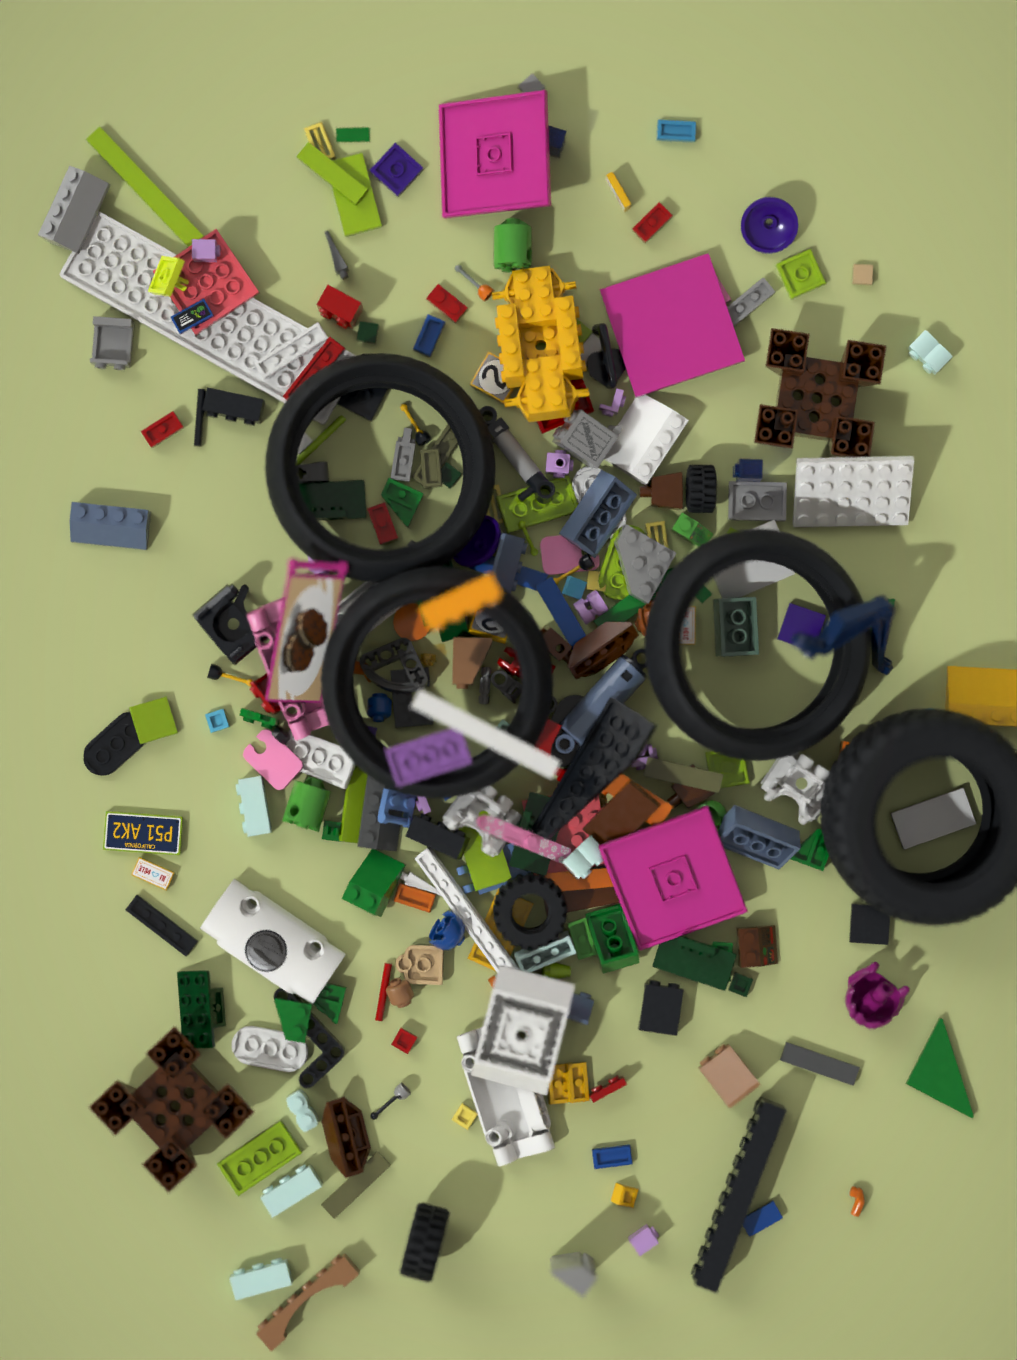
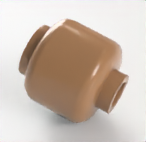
(399, 992)

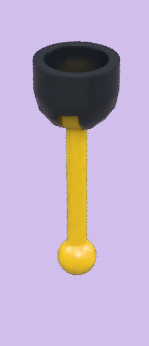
(422, 437)
(585, 563)
(215, 673)

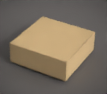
(862, 274)

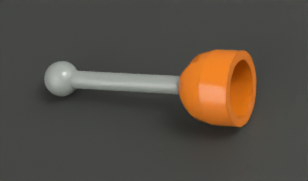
(484, 291)

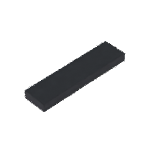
(161, 925)

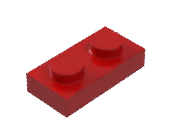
(652, 222)
(446, 303)
(162, 429)
(382, 523)
(601, 1091)

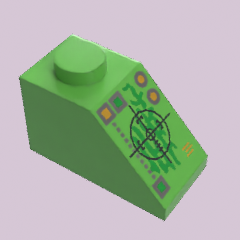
(691, 530)

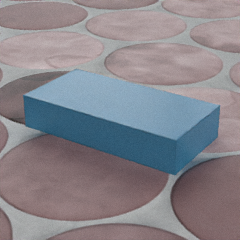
(676, 131)

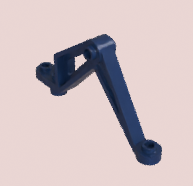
(848, 624)

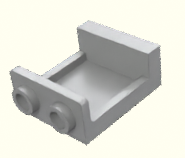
(112, 342)

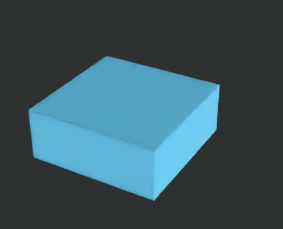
(574, 587)
(217, 720)

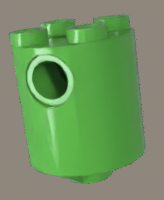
(512, 245)
(307, 804)

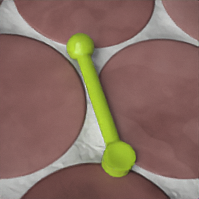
(533, 551)

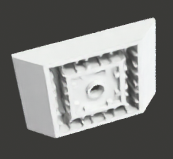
(527, 1004)

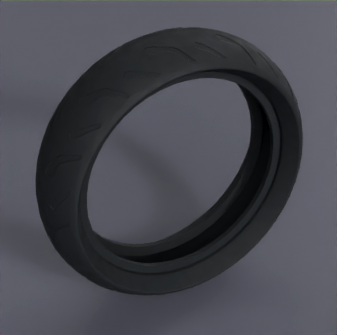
(399, 374)
(665, 662)
(338, 680)

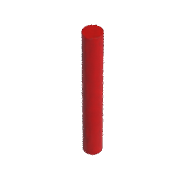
(383, 995)

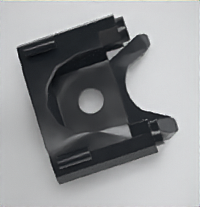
(214, 620)

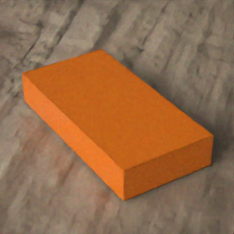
(414, 897)

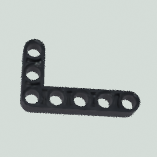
(325, 1047)

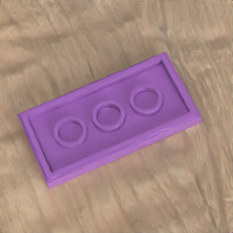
(428, 756)

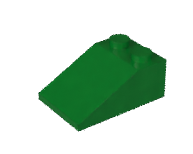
(374, 882)
(612, 938)

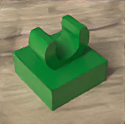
(331, 830)

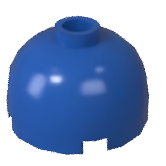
(448, 932)

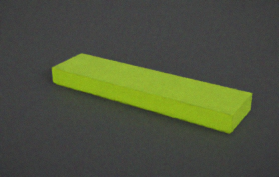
(332, 173)
(353, 807)

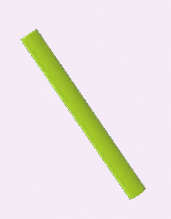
(320, 439)

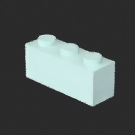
(254, 806)
(532, 960)
(291, 1190)
(261, 1278)

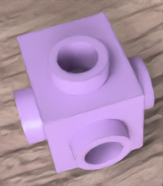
(553, 468)

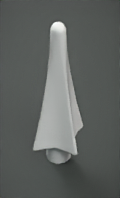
(412, 880)

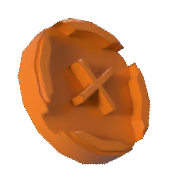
(409, 623)

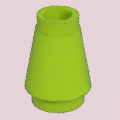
(556, 971)

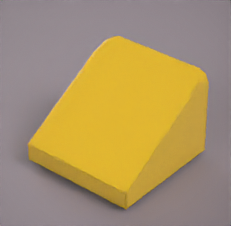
(624, 1195)

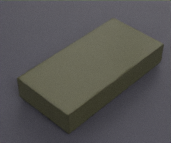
(431, 468)

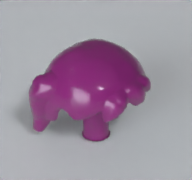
(873, 998)

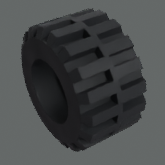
(701, 488)

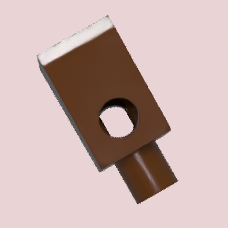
(665, 491)
(553, 639)
(687, 795)

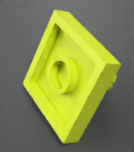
(167, 277)

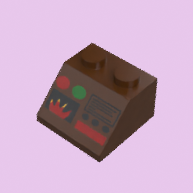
(757, 946)

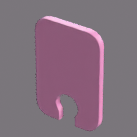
(561, 556)
(276, 764)

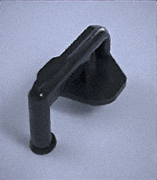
(607, 364)

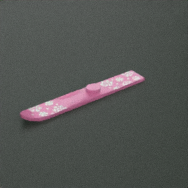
(522, 838)

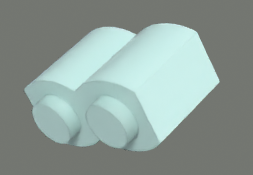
(929, 352)
(583, 858)
(300, 1106)

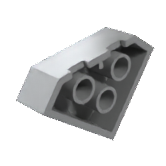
(642, 562)

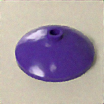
(772, 236)
(481, 545)

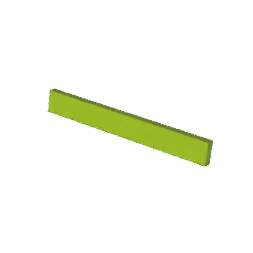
(143, 186)

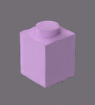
(205, 250)
(644, 1239)

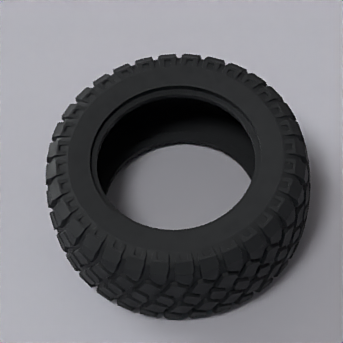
(852, 801)

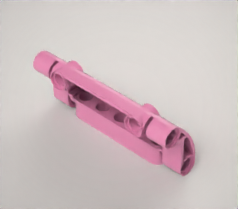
(309, 715)

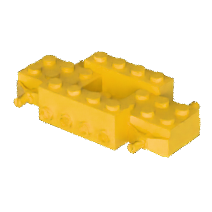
(533, 316)

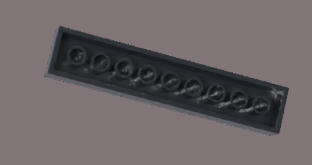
(738, 1194)

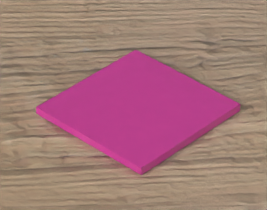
(495, 154)
(672, 325)
(673, 878)

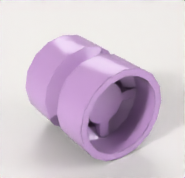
(597, 604)

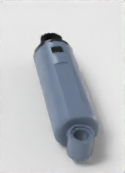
(618, 682)

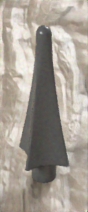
(339, 264)

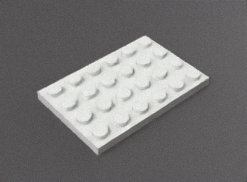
(852, 491)

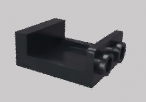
(661, 1008)

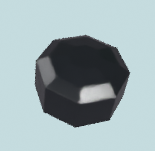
(281, 735)

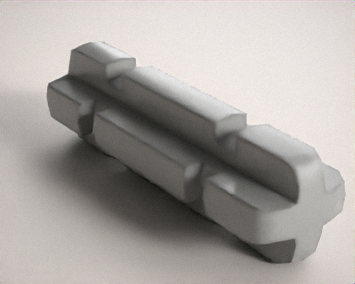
(485, 685)

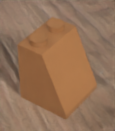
(468, 659)
(728, 1075)

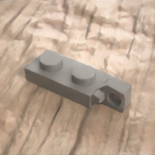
(403, 457)

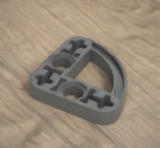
(401, 655)

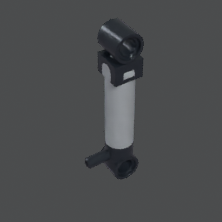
(518, 458)

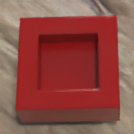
(404, 1040)

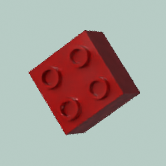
(339, 307)

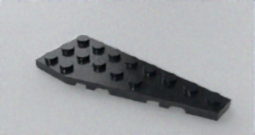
(604, 755)

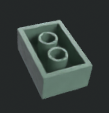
(736, 626)

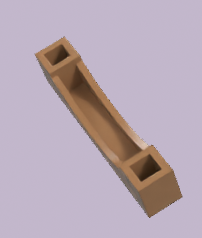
(340, 1272)

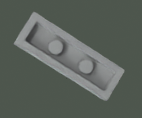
(750, 301)

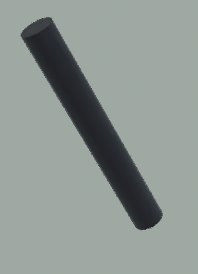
(199, 418)

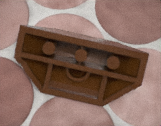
(601, 648)
(346, 1136)

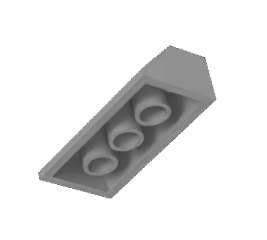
(74, 209)
(574, 1270)

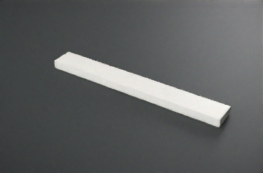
(485, 734)
(464, 909)

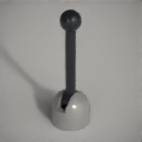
(401, 1092)

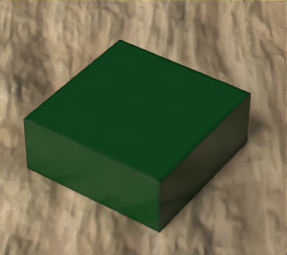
(367, 332)
(449, 475)
(740, 984)

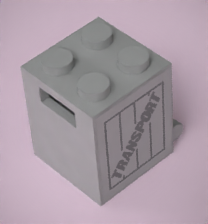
(586, 438)

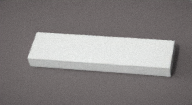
(291, 351)

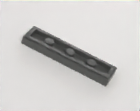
(819, 1063)

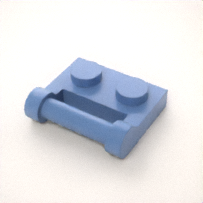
(396, 801)

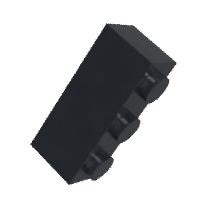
(233, 406)
(438, 836)

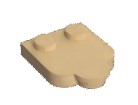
(422, 964)

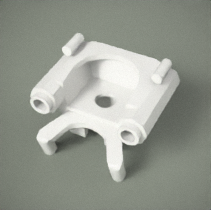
(785, 773)
(466, 809)

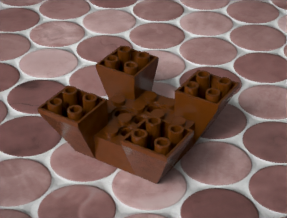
(859, 367)
(208, 1107)

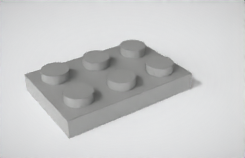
(757, 501)

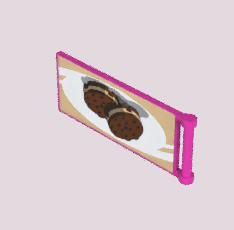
(304, 631)

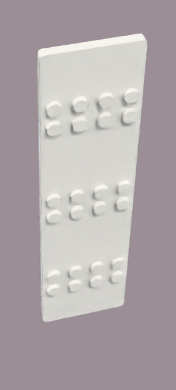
(118, 270)

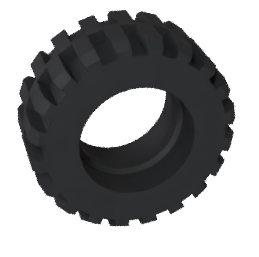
(537, 935)
(424, 1242)

